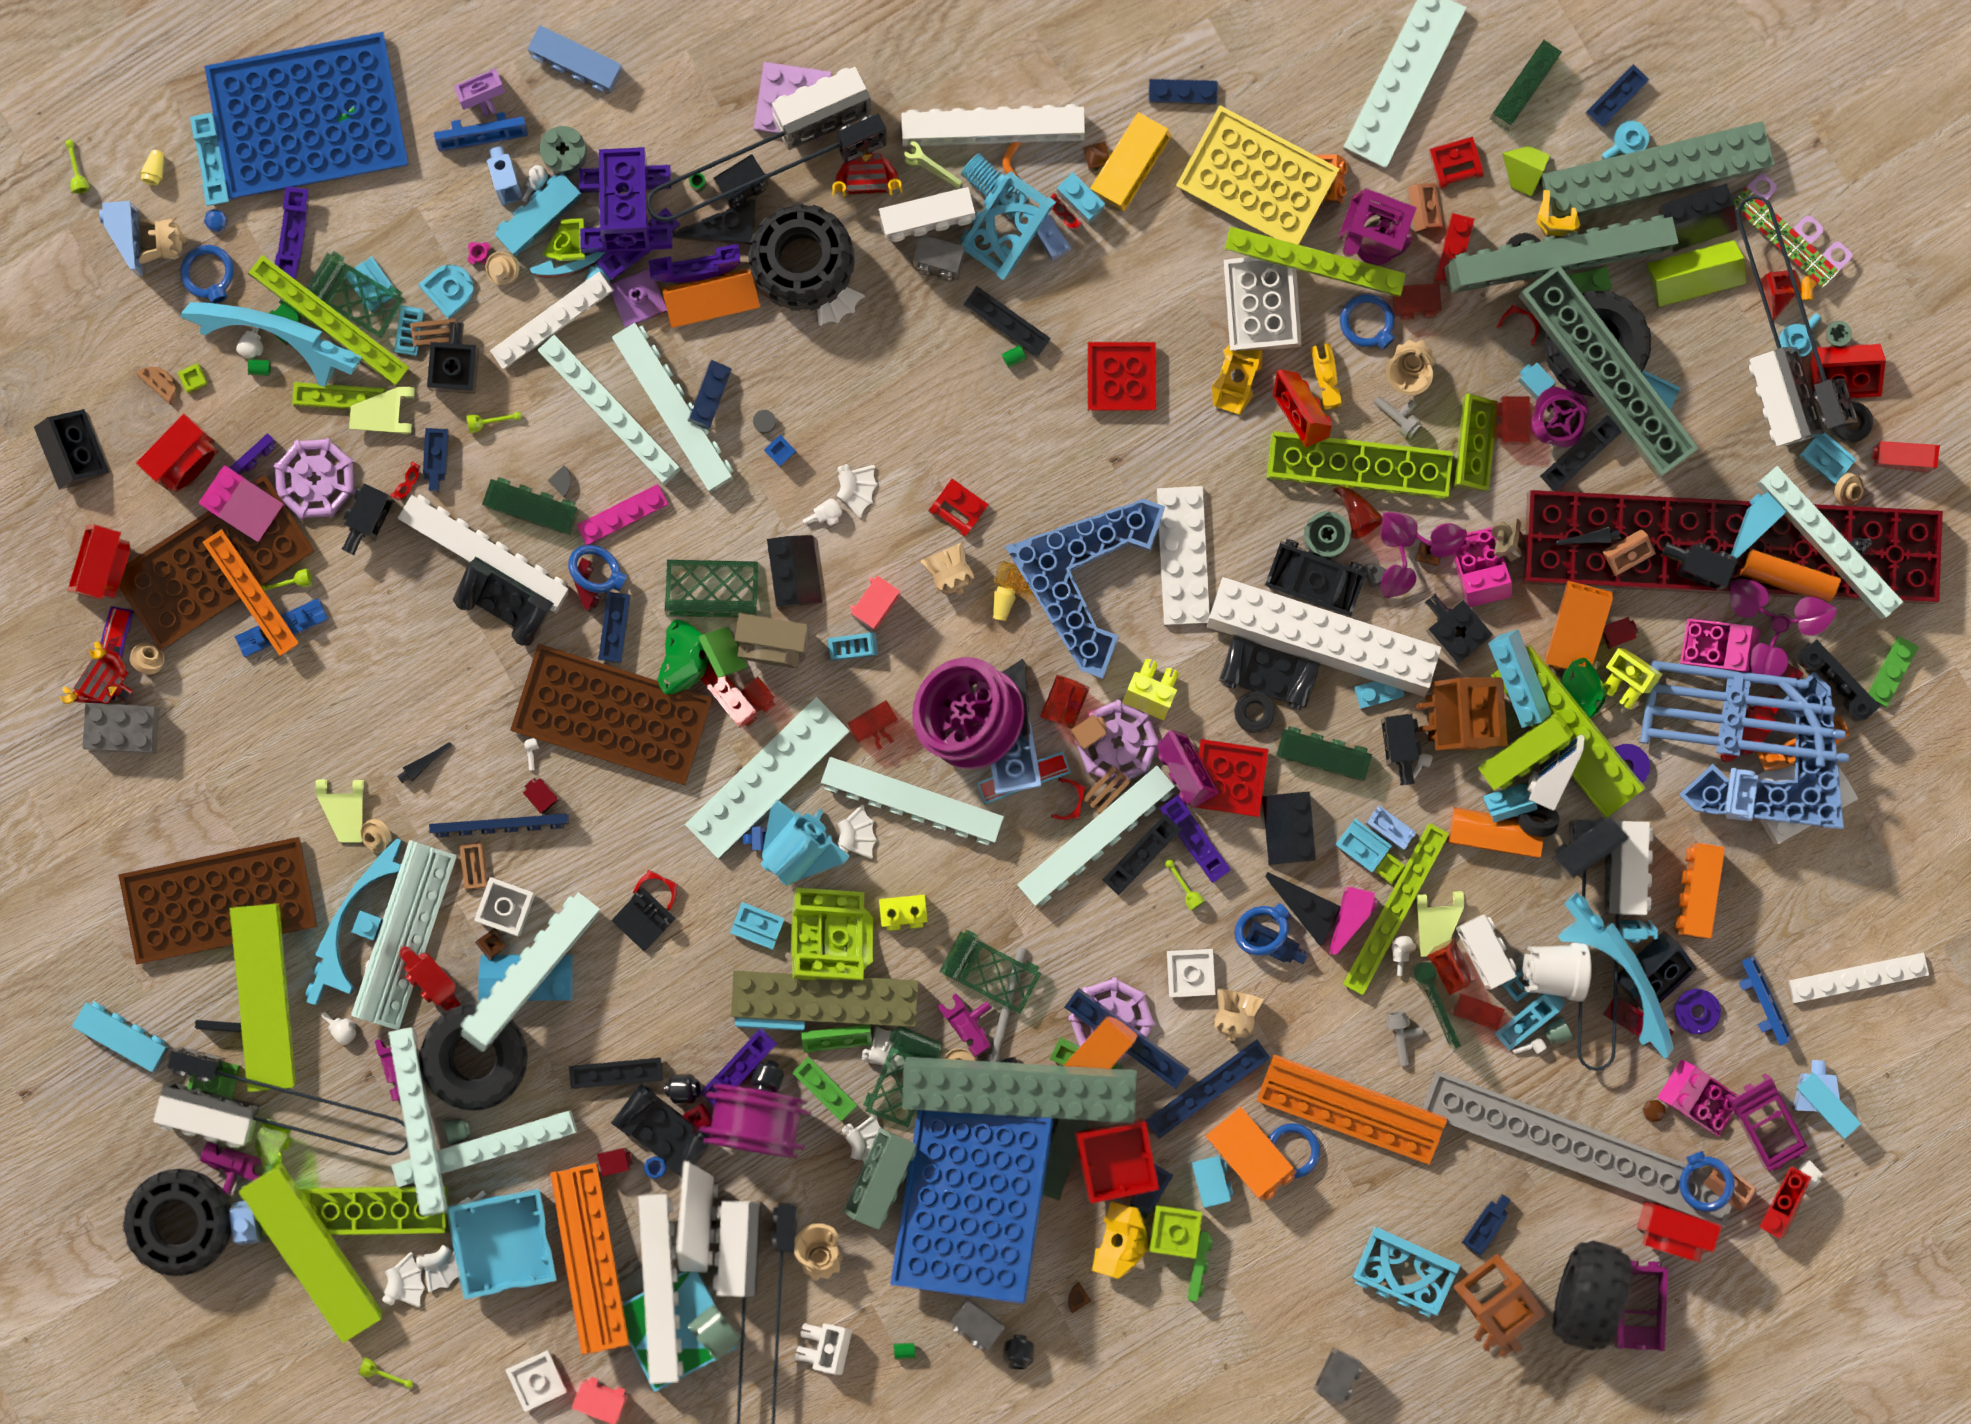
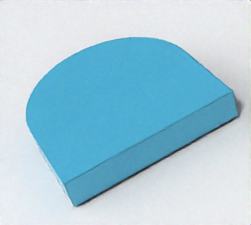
(448, 288)

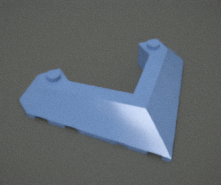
(1052, 556)
(1807, 800)

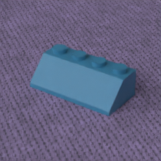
(555, 987)

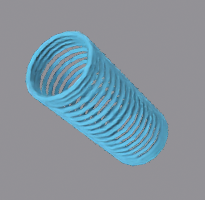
(977, 162)

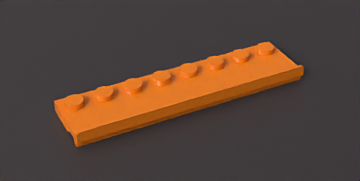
(1351, 1109)
(589, 1259)

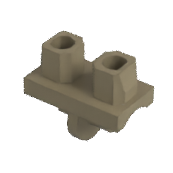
(1508, 539)

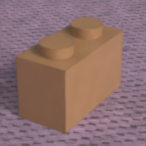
(1089, 732)

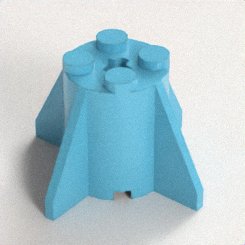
(798, 845)

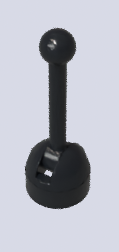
(1861, 546)

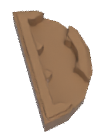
(159, 381)

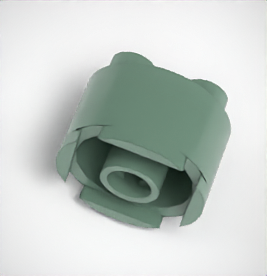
(554, 141)
(1331, 523)
(714, 1332)

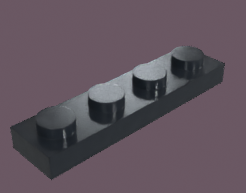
(1007, 321)
(616, 1073)

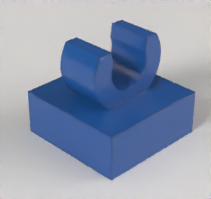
(780, 450)
(757, 838)

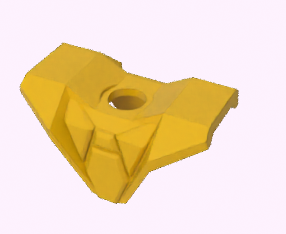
(1556, 226)
(1236, 395)
(1119, 1260)

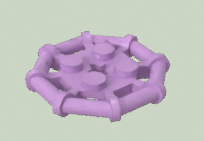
(322, 467)
(1130, 738)
(1118, 1007)

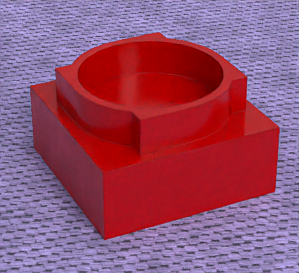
(179, 455)
(99, 563)
(1116, 1160)
(1677, 1232)

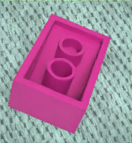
(241, 503)
(1353, 912)

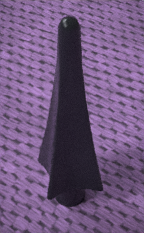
(1601, 536)
(413, 769)

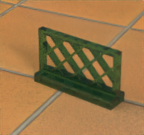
(707, 607)

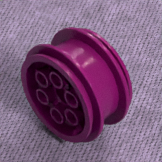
(994, 729)
(755, 1121)

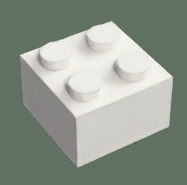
(504, 906)

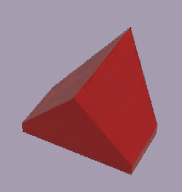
(1778, 290)

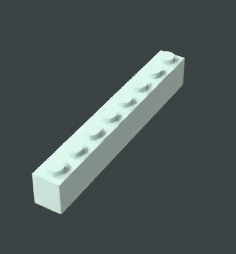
(672, 407)
(609, 410)
(1830, 543)
(912, 800)
(1096, 835)
(530, 972)
(418, 1122)
(494, 1145)

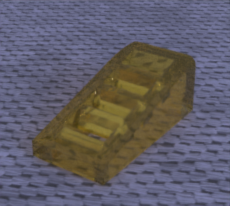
(1003, 565)

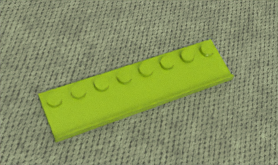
(1600, 768)

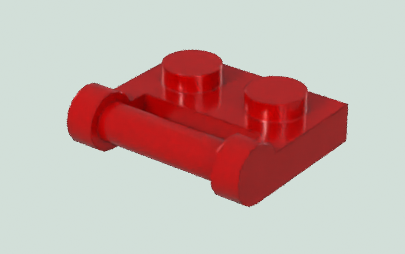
(1452, 155)
(961, 500)

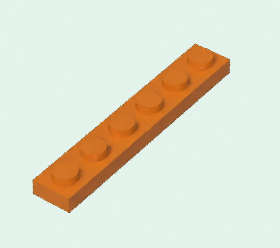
(251, 592)

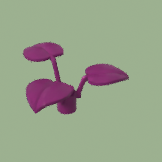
(1401, 531)
(1811, 613)

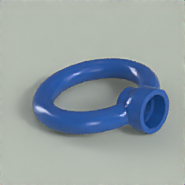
(217, 292)
(1382, 338)
(615, 580)
(1278, 914)
(1309, 1135)
(1695, 1162)

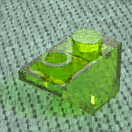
(271, 1143)

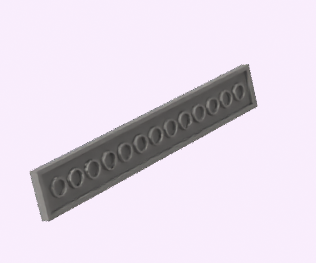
(1569, 1144)

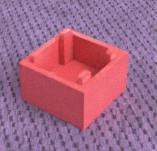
(875, 603)
(600, 1401)

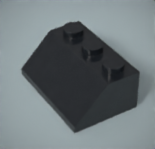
(1701, 216)
(71, 449)
(794, 571)
(1289, 828)
(1589, 847)
(1663, 964)

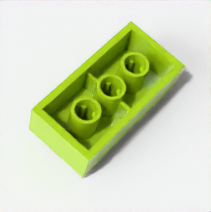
(1525, 751)

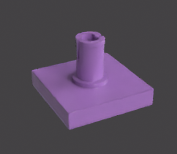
(480, 91)
(638, 298)

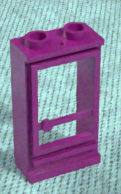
(1754, 1099)
(1646, 1337)

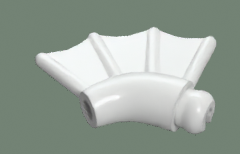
(839, 307)
(856, 487)
(857, 833)
(880, 1050)
(861, 1137)
(439, 1268)
(404, 1282)

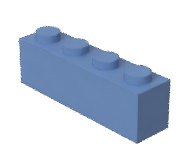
(575, 59)

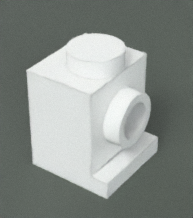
(1810, 1169)

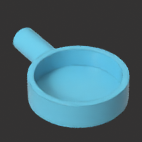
(1627, 139)
(1797, 336)

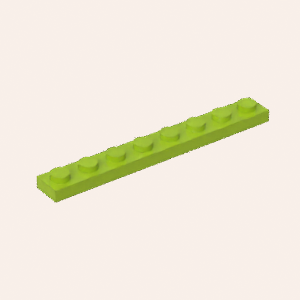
(1314, 261)
(328, 320)
(1395, 909)

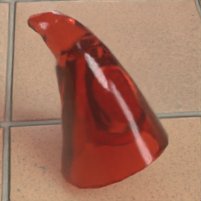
(1361, 513)

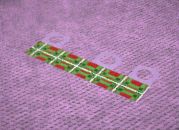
(1797, 244)

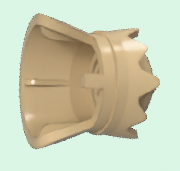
(160, 239)
(1411, 368)
(949, 570)
(1236, 1013)
(818, 1251)

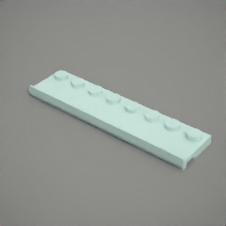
(1403, 80)
(767, 777)
(405, 923)

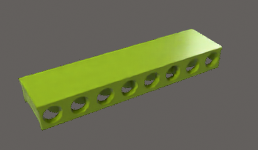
(1361, 465)
(263, 996)
(373, 1210)
(311, 1253)

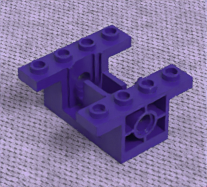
(624, 216)

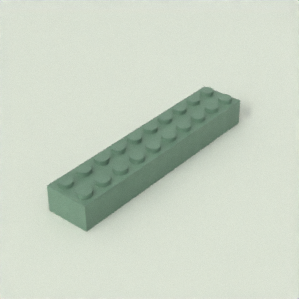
(1658, 171)
(1570, 252)
(1608, 371)
(1019, 1089)

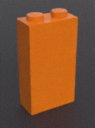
(1578, 625)
(1251, 1155)

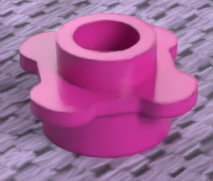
(474, 248)

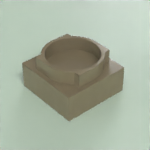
(771, 640)

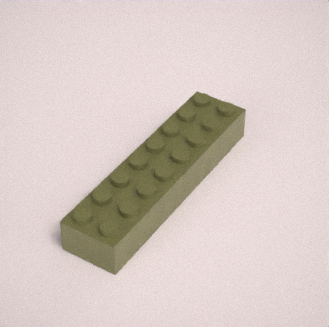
(824, 1000)

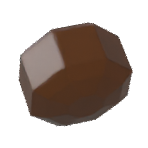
(1654, 1110)

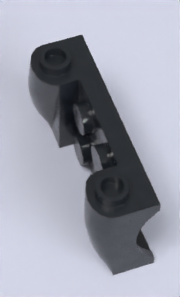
(1316, 578)
(503, 598)
(1269, 672)
(1860, 702)
(661, 1129)

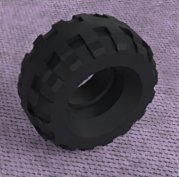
(812, 287)
(1626, 324)
(460, 1091)
(212, 1214)
(1592, 1295)

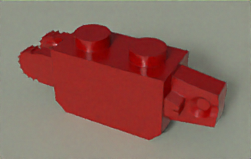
(1754, 734)
(430, 977)

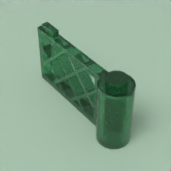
(330, 277)
(965, 953)
(1424, 974)
(905, 1044)

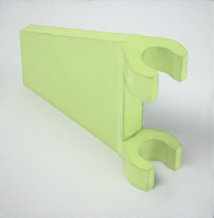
(925, 162)
(381, 412)
(343, 810)
(1438, 922)

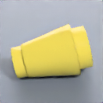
(153, 168)
(1003, 602)

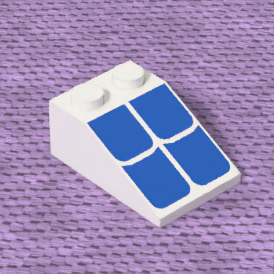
(1553, 775)

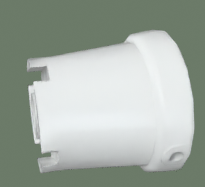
(1558, 970)

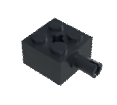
(444, 355)
(366, 516)
(1702, 565)
(1444, 629)
(1401, 744)

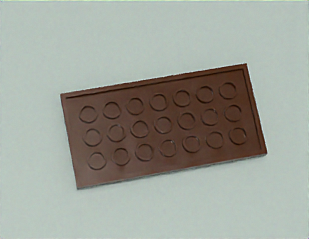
(182, 586)
(611, 714)
(188, 902)

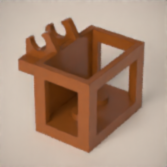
(1466, 714)
(1506, 1312)

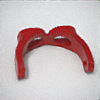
(1065, 214)
(1513, 310)
(413, 468)
(1076, 813)
(671, 884)

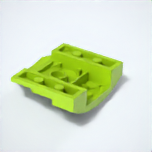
(830, 935)

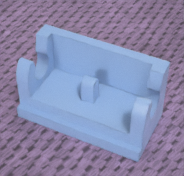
(1052, 239)
(1741, 795)
(1390, 828)

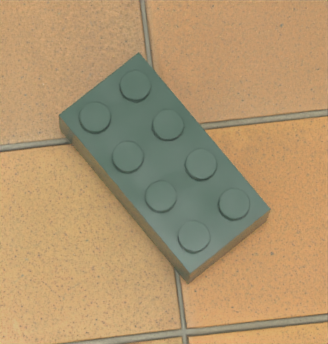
(879, 1178)

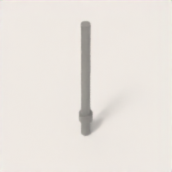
(994, 1056)

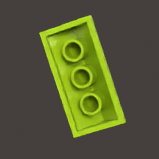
(1697, 273)
(1475, 443)

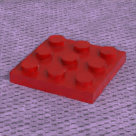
(1121, 376)
(1236, 774)

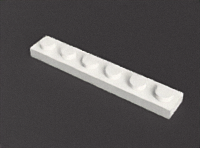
(552, 320)
(1858, 977)

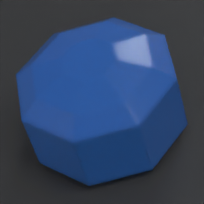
(215, 220)
(655, 1167)

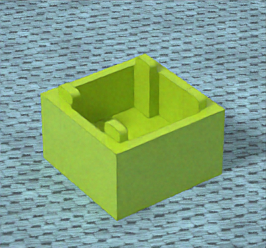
(1175, 1231)

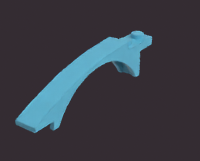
(319, 354)
(1591, 931)
(331, 970)

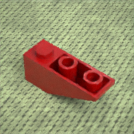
(1786, 1203)

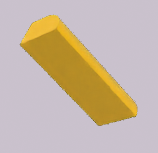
(1131, 161)

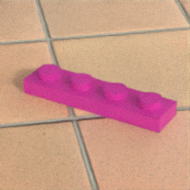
(622, 514)

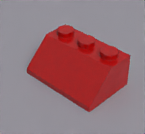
(1858, 364)
(1301, 408)

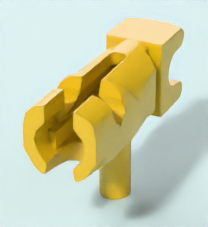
(1326, 377)

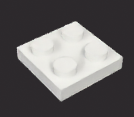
(1190, 973)
(536, 1380)

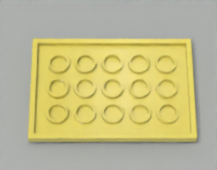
(1257, 177)

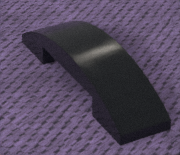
(1581, 453)
(1141, 854)

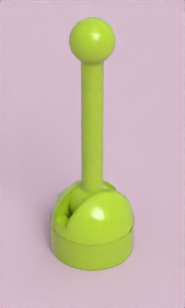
(78, 183)
(476, 423)
(301, 578)
(1192, 899)
(369, 1369)

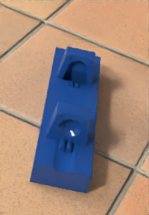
(481, 133)
(296, 619)
(1766, 999)

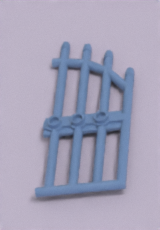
(1734, 712)

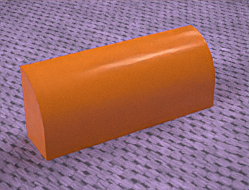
(711, 297)
(1789, 576)
(1478, 831)
(1104, 1045)

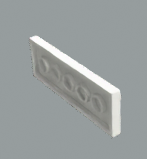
(1183, 556)

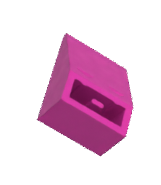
(1479, 570)
(1719, 645)
(1698, 1097)

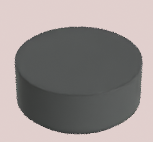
(764, 421)

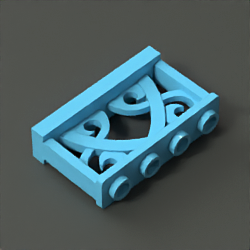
(1035, 215)
(1436, 1263)

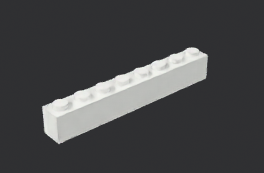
(993, 126)
(468, 544)
(659, 1288)

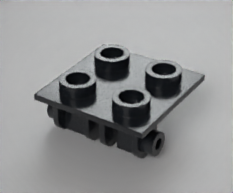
(643, 919)

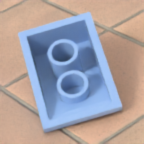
(122, 225)
(1017, 768)

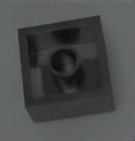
(737, 175)

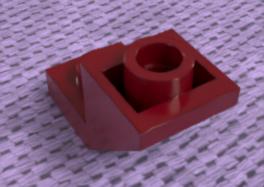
(588, 598)

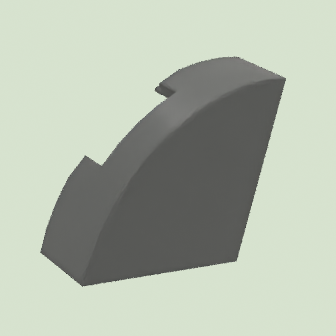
(561, 481)
(1374, 574)

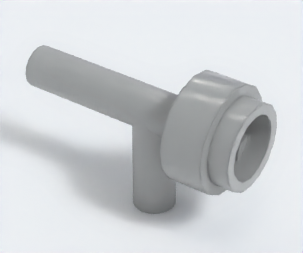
(1410, 426)
(1399, 1021)

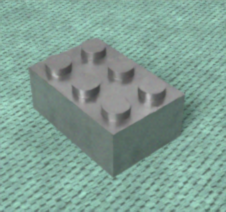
(120, 728)

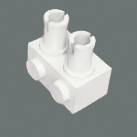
(831, 1348)

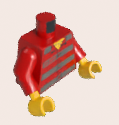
(867, 176)
(100, 679)

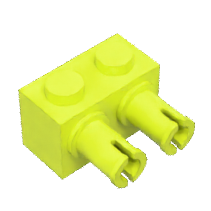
(1634, 671)
(1149, 694)
(903, 911)

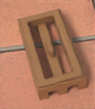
(415, 334)
(1094, 802)
(476, 885)

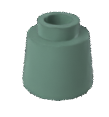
(1838, 333)
(1559, 1032)
(456, 1130)

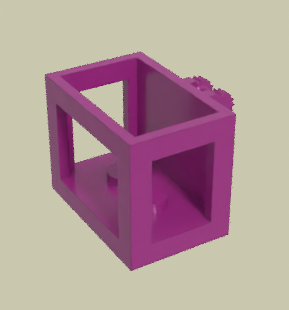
(1359, 236)

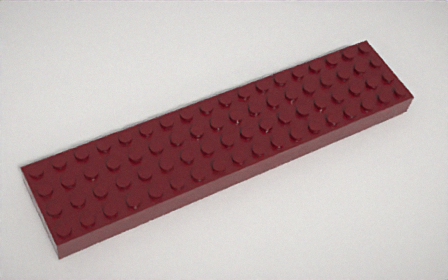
(1902, 549)

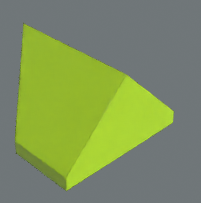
(1525, 168)
(566, 241)

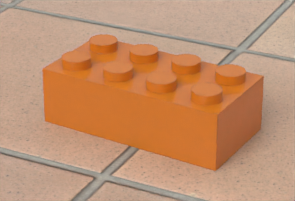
(1700, 890)

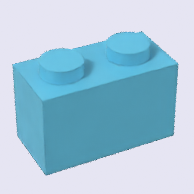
(1080, 198)
(1211, 1181)

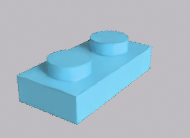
(1376, 693)

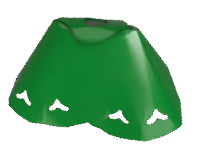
(682, 658)
(1585, 687)

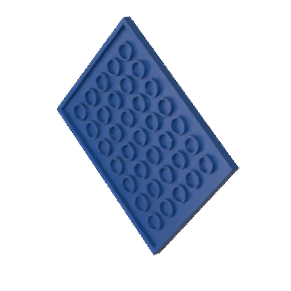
(282, 113)
(972, 1204)

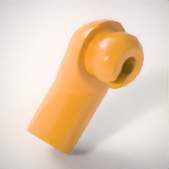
(1807, 288)

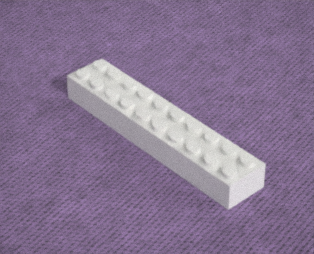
(1323, 637)

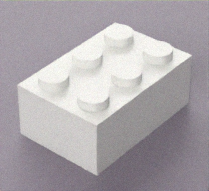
(1486, 951)

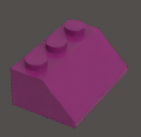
(1186, 768)

